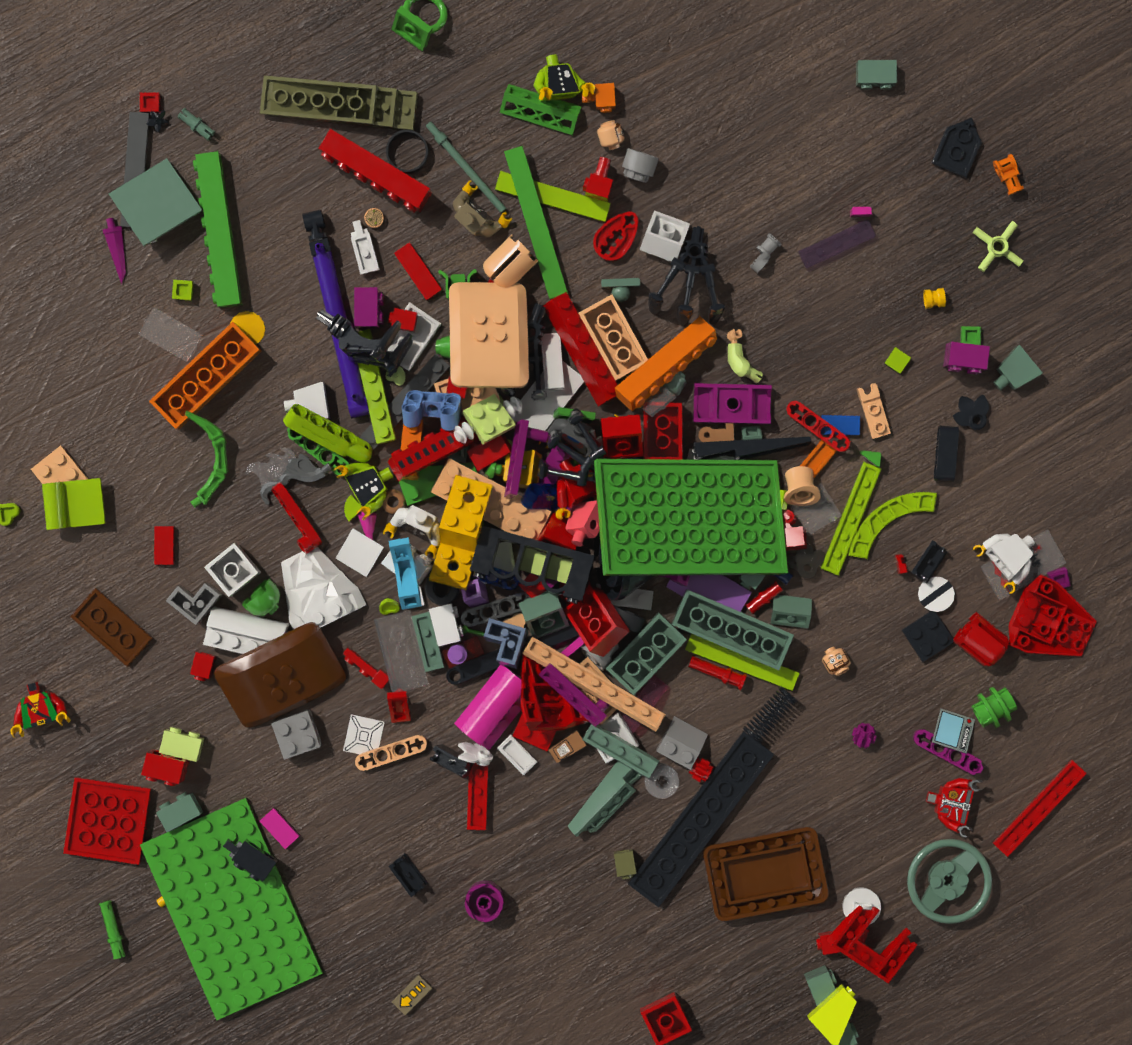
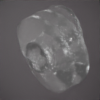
(668, 788)

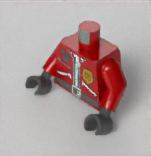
(954, 803)

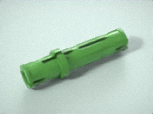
(112, 930)

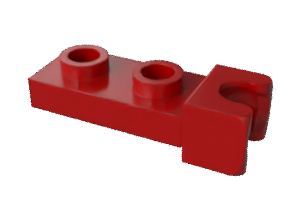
(379, 677)

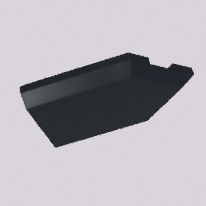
(958, 148)

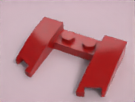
(884, 965)

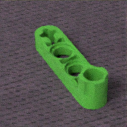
(317, 452)

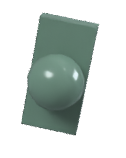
(620, 287)

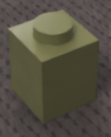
(624, 863)

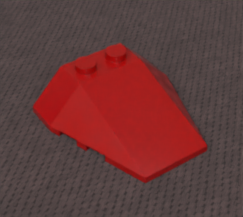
(541, 704)

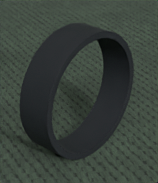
(407, 132)

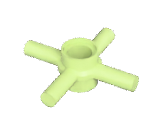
(992, 252)

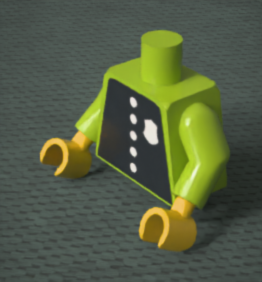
(560, 81)
(366, 485)

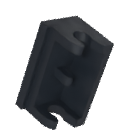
(929, 561)
(449, 759)
(408, 874)

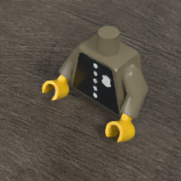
(474, 217)

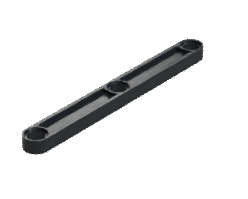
(488, 661)

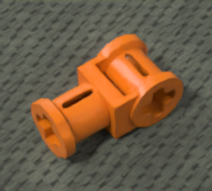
(1008, 173)

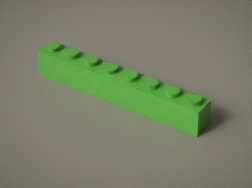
(218, 229)

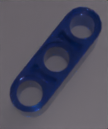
(540, 496)

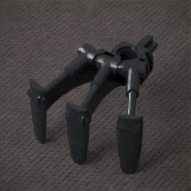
(706, 270)
(367, 350)
(535, 359)
(587, 463)

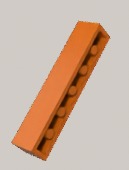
(666, 364)

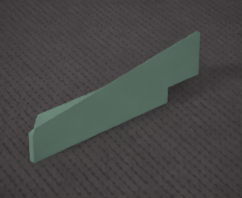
(606, 799)

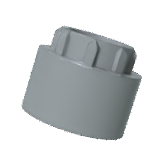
(639, 165)

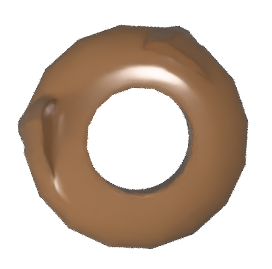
(402, 502)

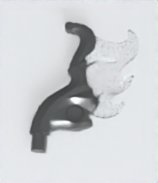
(283, 469)

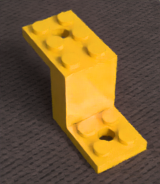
(460, 531)

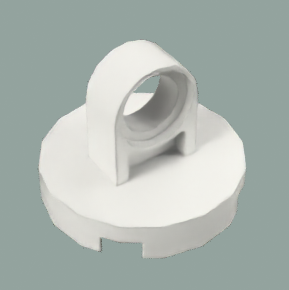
(861, 897)

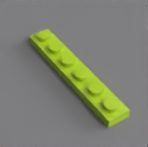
(376, 399)

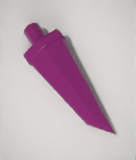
(115, 243)

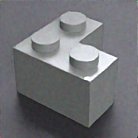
(196, 606)

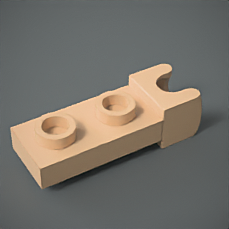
(874, 412)

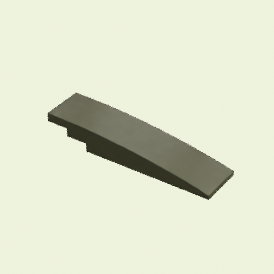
(339, 102)

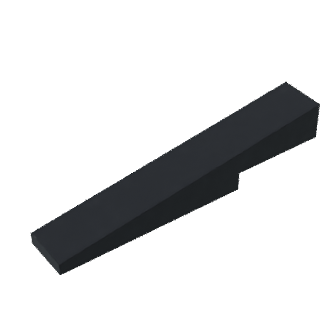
(747, 448)

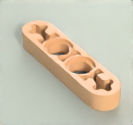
(390, 750)

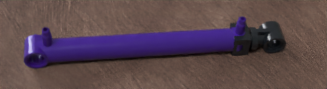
(334, 305)

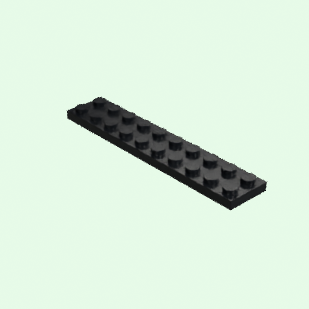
(700, 819)

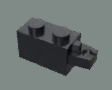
(251, 858)

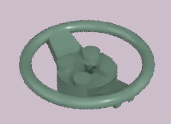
(958, 868)

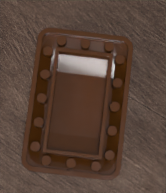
(280, 675)
(765, 873)

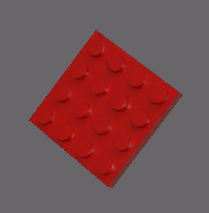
(107, 820)

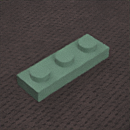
(427, 642)

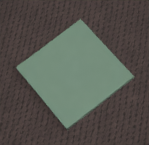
(155, 202)

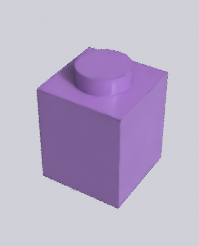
(475, 594)

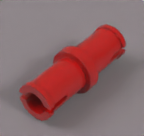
(764, 597)

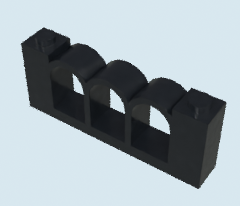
(486, 551)

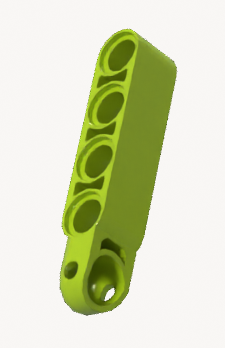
(327, 433)

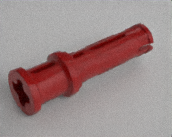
(726, 675)

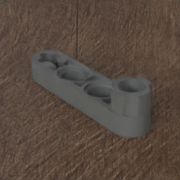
(496, 607)

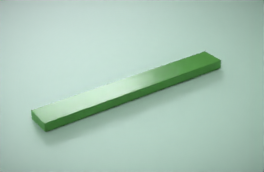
(535, 222)

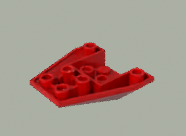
(1049, 621)

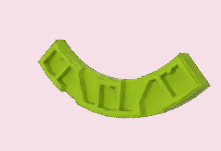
(884, 515)

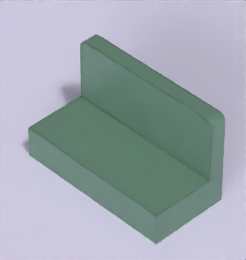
(791, 611)

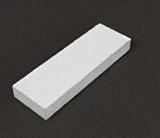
(552, 362)

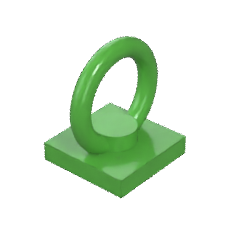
(414, 28)

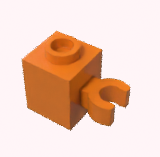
(603, 96)

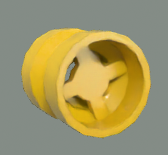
(934, 298)

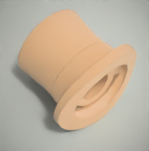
(801, 487)

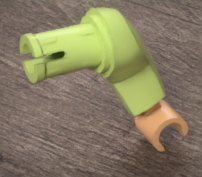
(736, 359)

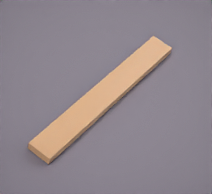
(595, 684)

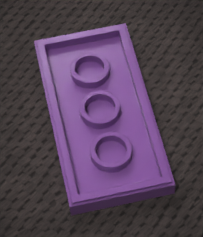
(715, 588)

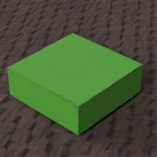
(971, 335)

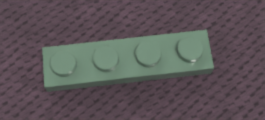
(621, 750)

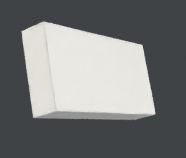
(517, 754)

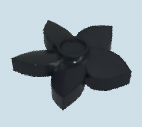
(157, 120)

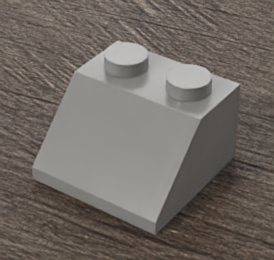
(682, 742)

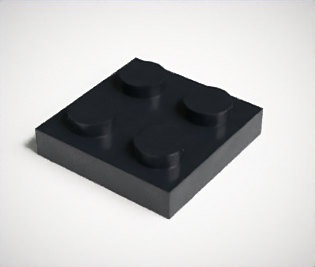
(927, 635)

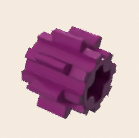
(864, 735)

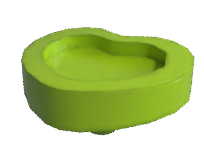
(388, 606)

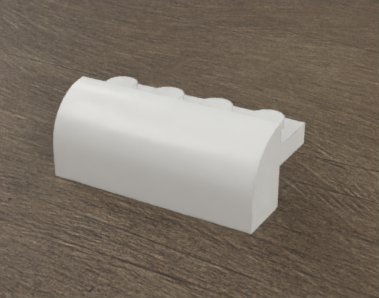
(240, 631)

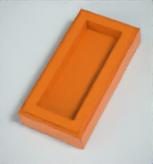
(819, 457)

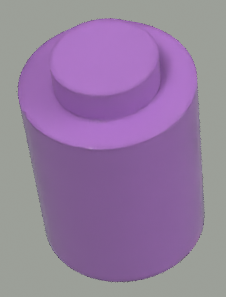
(457, 654)

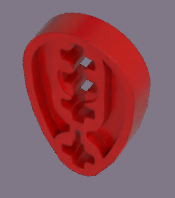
(606, 232)

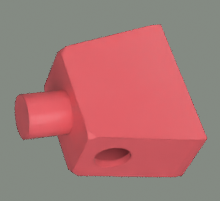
(583, 522)

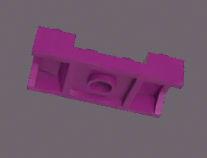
(712, 407)

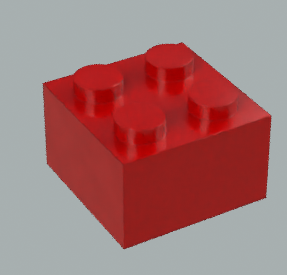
(622, 436)
(164, 767)
(665, 1019)

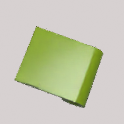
(73, 503)

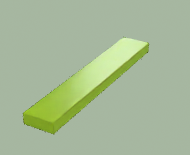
(559, 198)
(850, 518)
(782, 677)

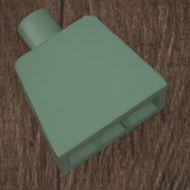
(1016, 369)

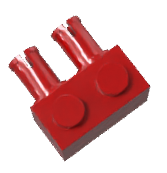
(598, 184)

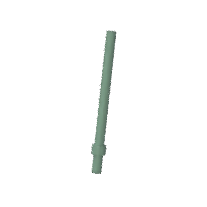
(441, 139)

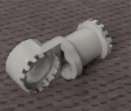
(765, 249)

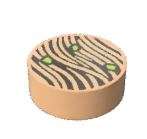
(374, 218)

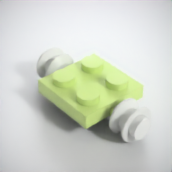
(488, 419)

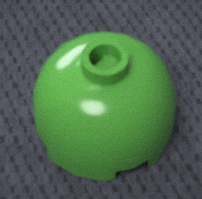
(264, 599)

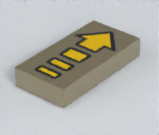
(412, 994)

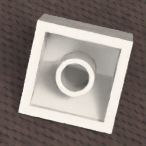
(664, 236)

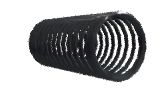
(786, 695)

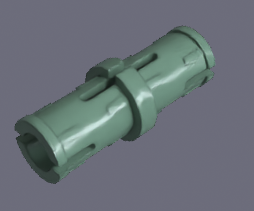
(196, 124)

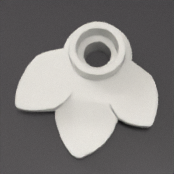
(475, 754)

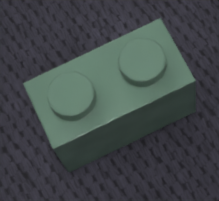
(876, 73)
(179, 811)

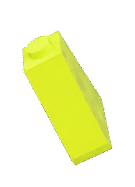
(834, 1013)

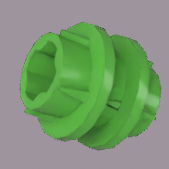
(994, 707)

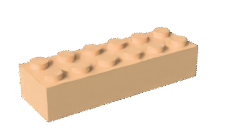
(501, 511)

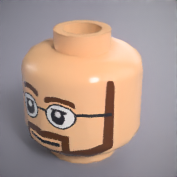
(610, 134)
(836, 661)

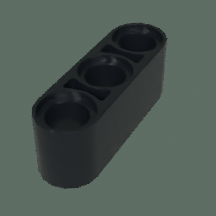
(946, 453)

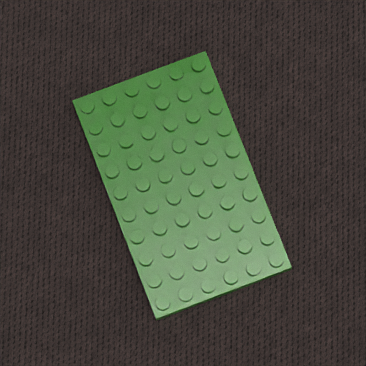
(690, 517)
(234, 929)

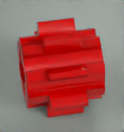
(701, 770)

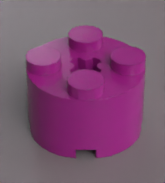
(480, 911)

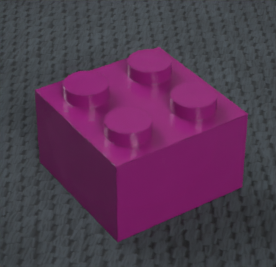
(367, 308)
(966, 357)

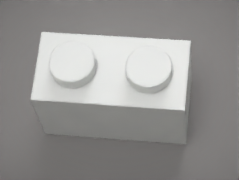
(445, 624)

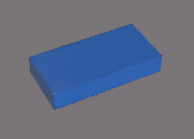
(846, 424)

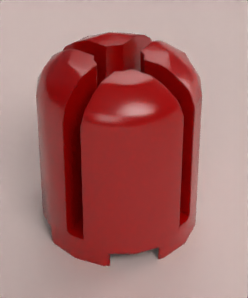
(982, 640)

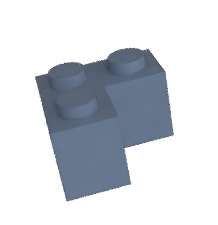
(511, 639)

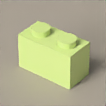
(181, 744)

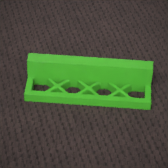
(528, 99)

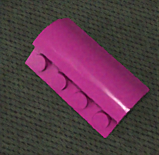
(492, 708)

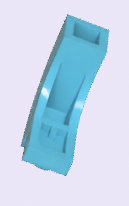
(405, 573)

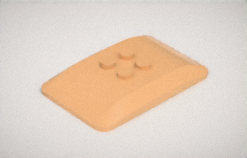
(488, 335)

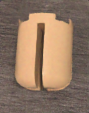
(502, 257)

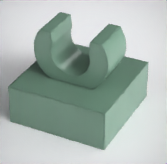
(460, 456)

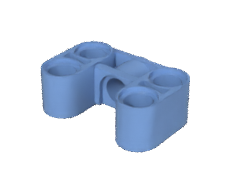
(432, 404)

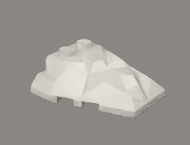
(317, 590)

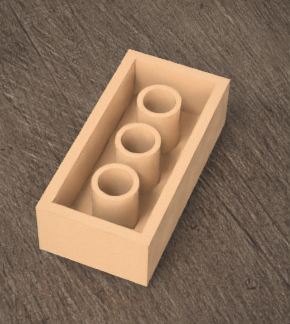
(613, 337)

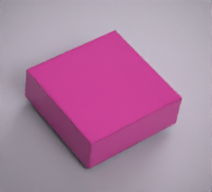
(860, 212)

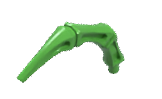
(220, 465)

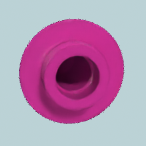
(368, 524)

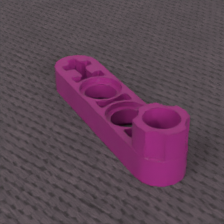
(945, 754)

